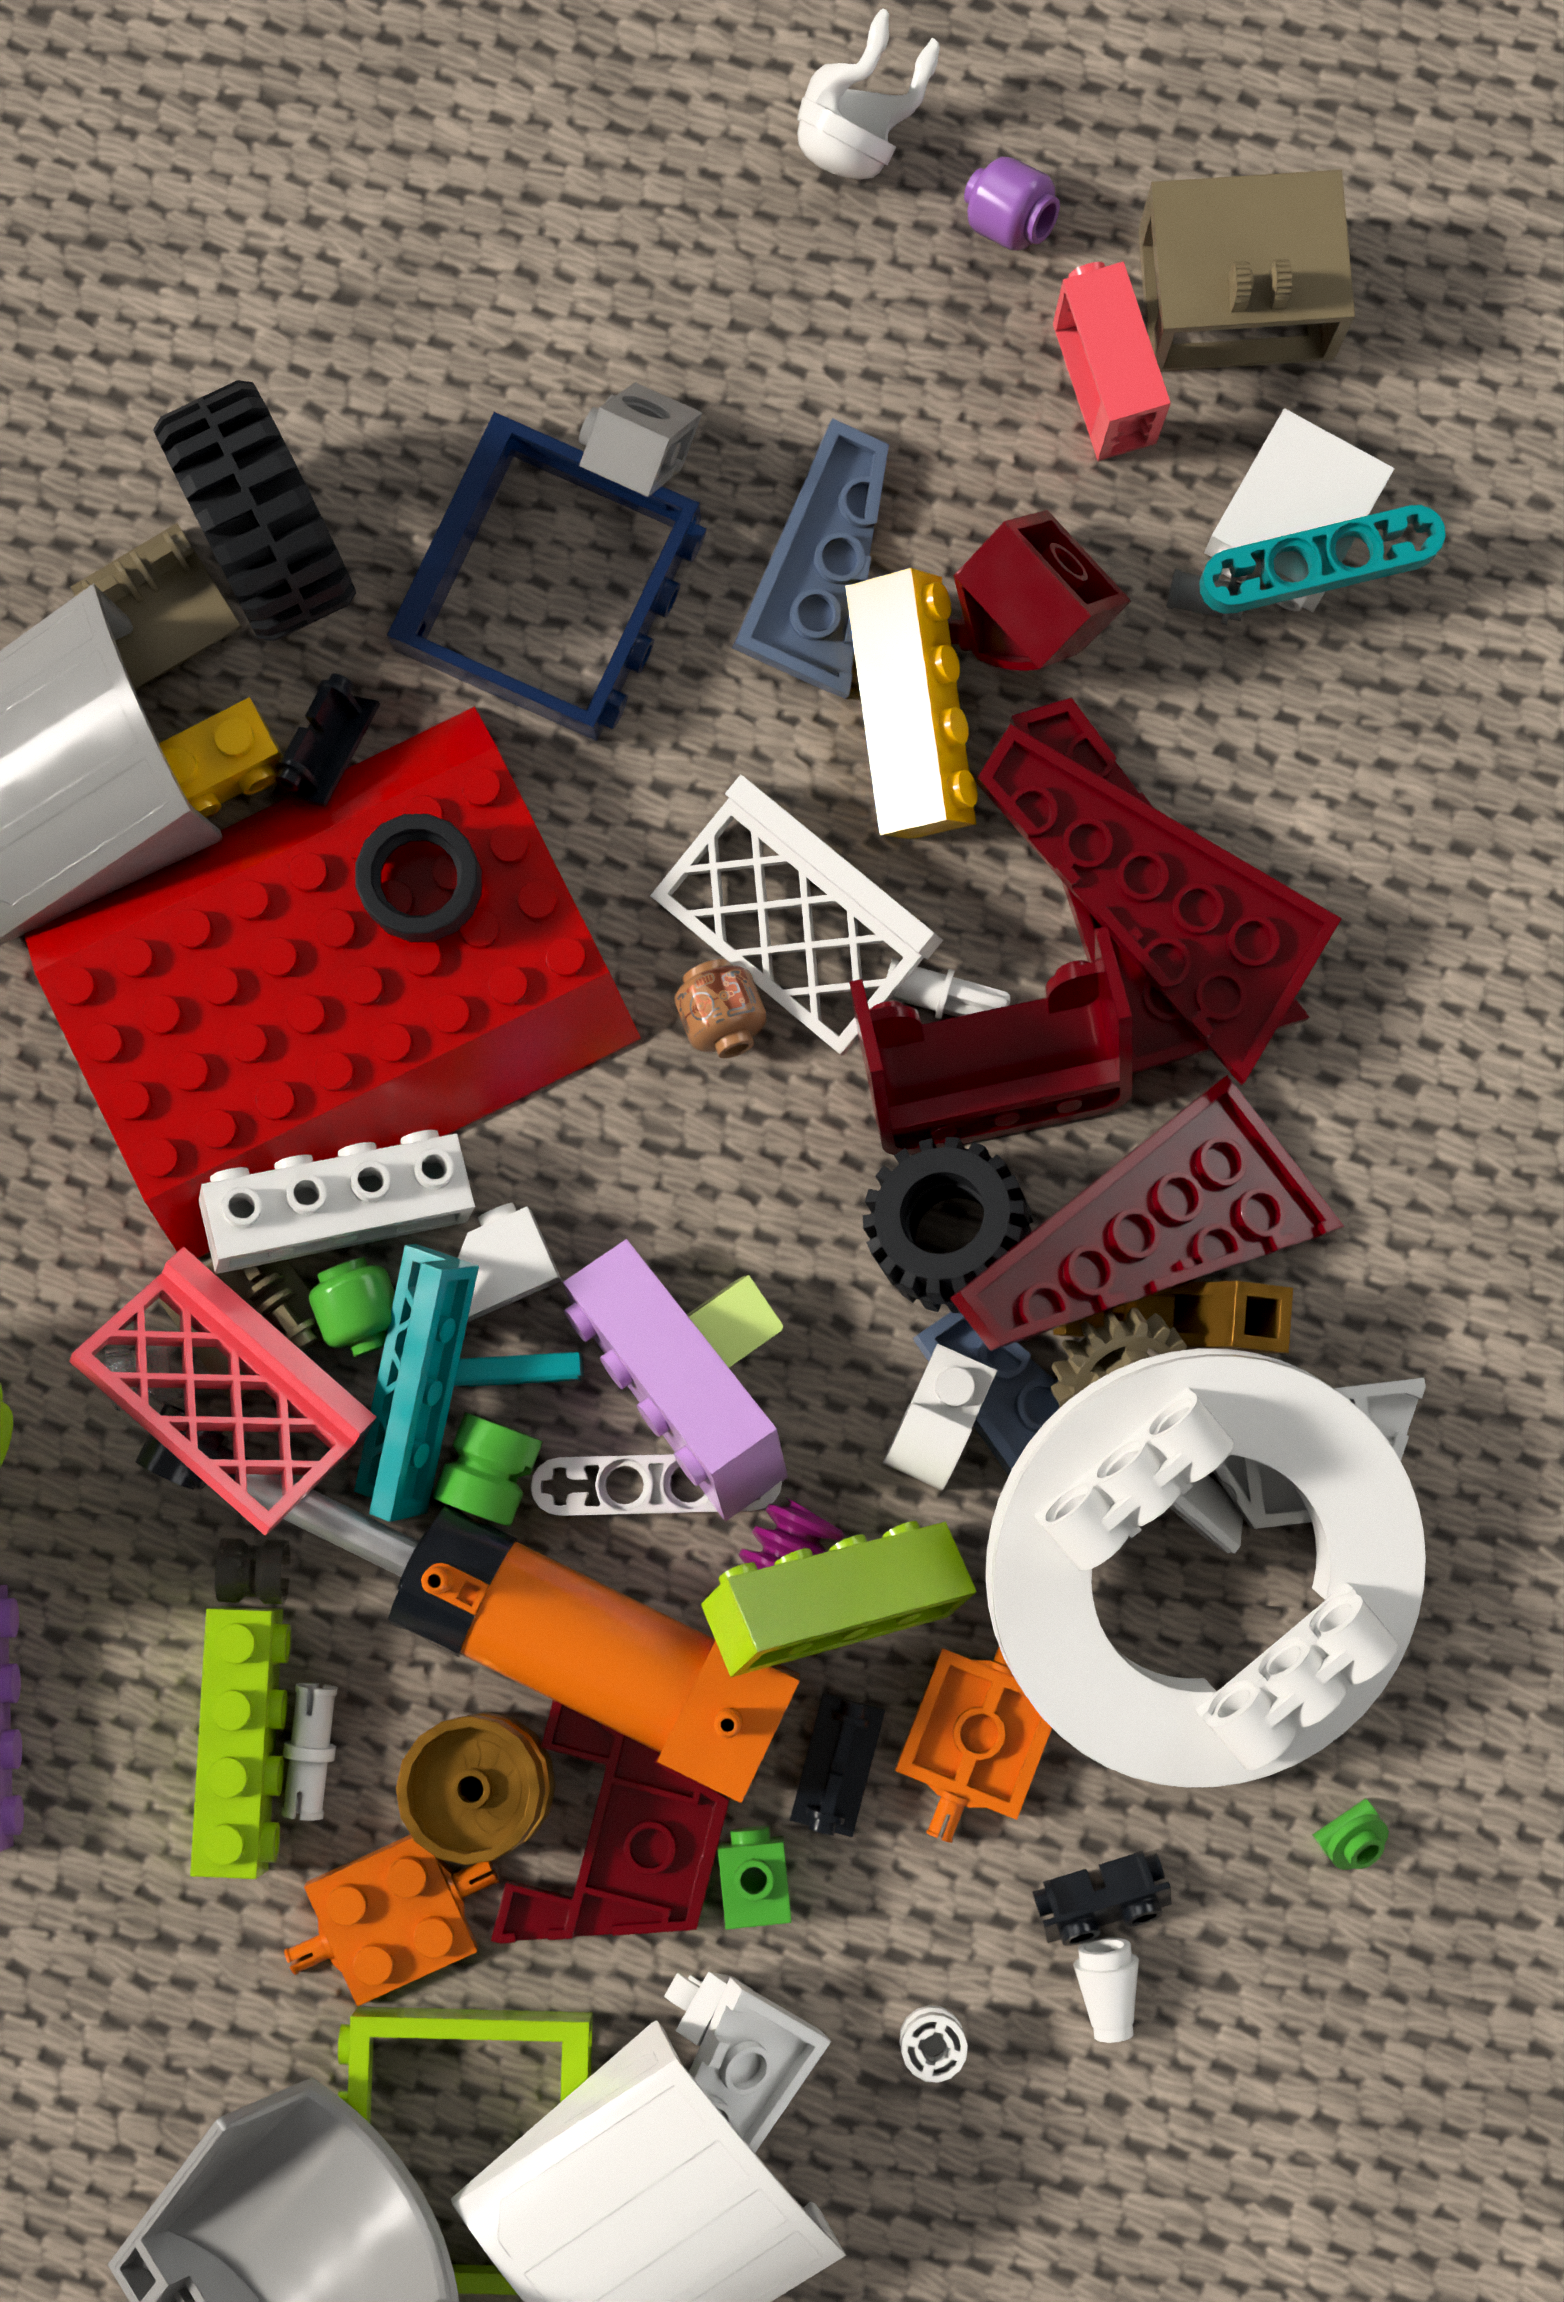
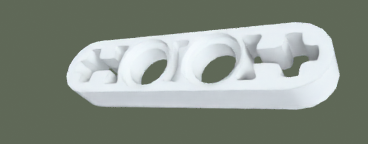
(654, 1499)

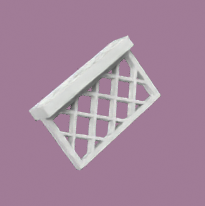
(827, 871)

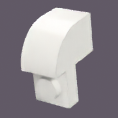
(940, 1417)

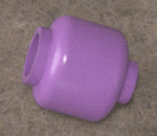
(1011, 203)

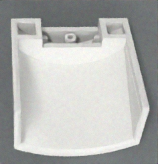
(642, 2197)

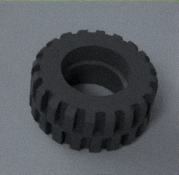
(255, 510)

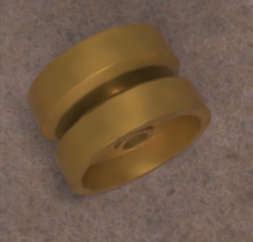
(454, 1820)

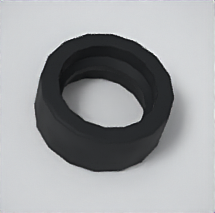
(400, 832)

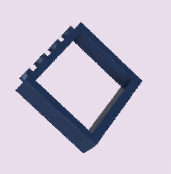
(452, 541)

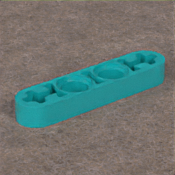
(1320, 554)

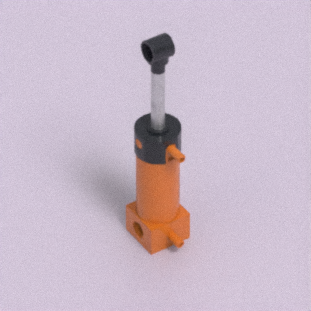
(547, 1629)

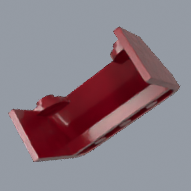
(1000, 1065)

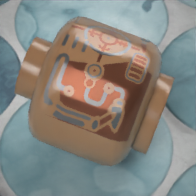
(720, 1008)

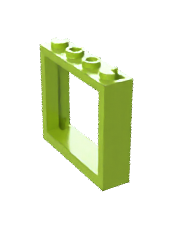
(356, 2050)

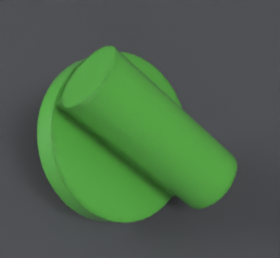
(1354, 1837)

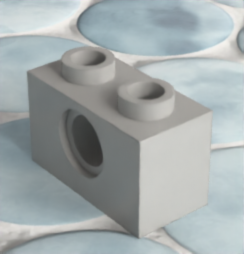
(638, 438)

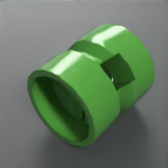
(487, 1469)

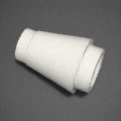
(1108, 1985)

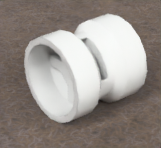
(933, 2031)

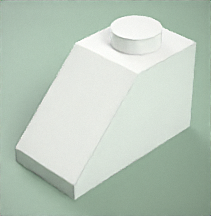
(509, 1257)

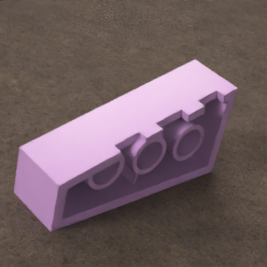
(677, 1378)

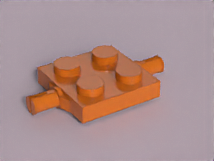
(973, 1739)
(390, 1918)

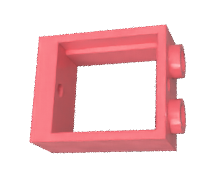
(1110, 359)

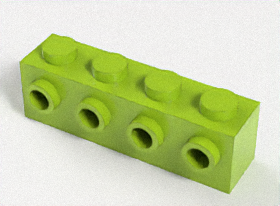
(836, 1596)
(238, 1742)

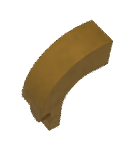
(1214, 1315)

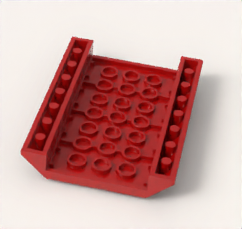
(269, 1018)

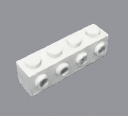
(335, 1201)

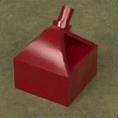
(1032, 596)

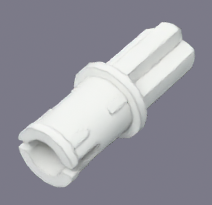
(947, 993)

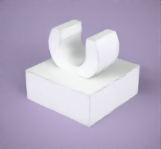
(699, 2002)

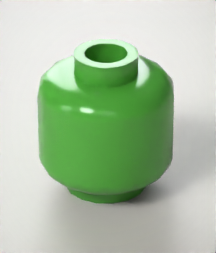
(353, 1306)

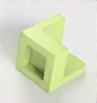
(736, 1320)

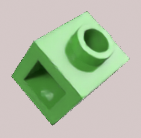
(754, 1878)

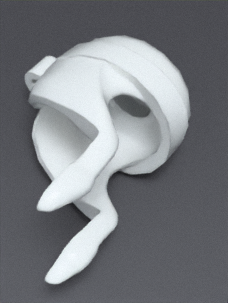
(850, 128)

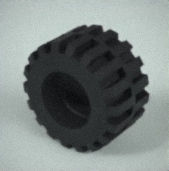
(919, 1185)

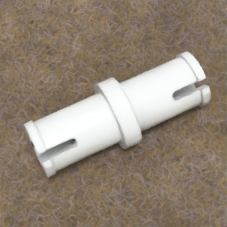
(309, 1751)

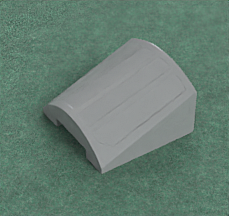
(81, 771)
(289, 2208)

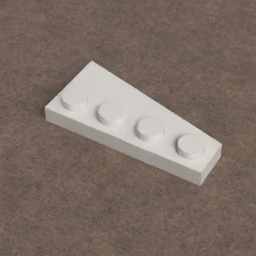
(755, 2060)

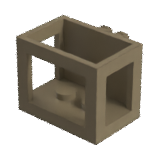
(1246, 258)

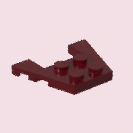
(644, 1850)

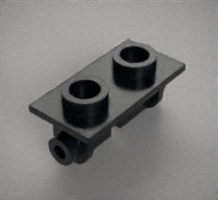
(325, 748)
(837, 1765)
(1127, 1897)

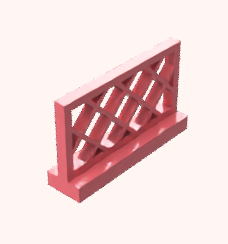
(251, 1346)

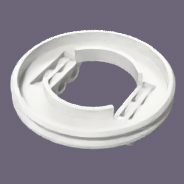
(1120, 1462)

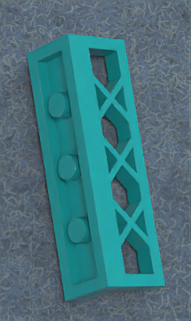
(415, 1382)

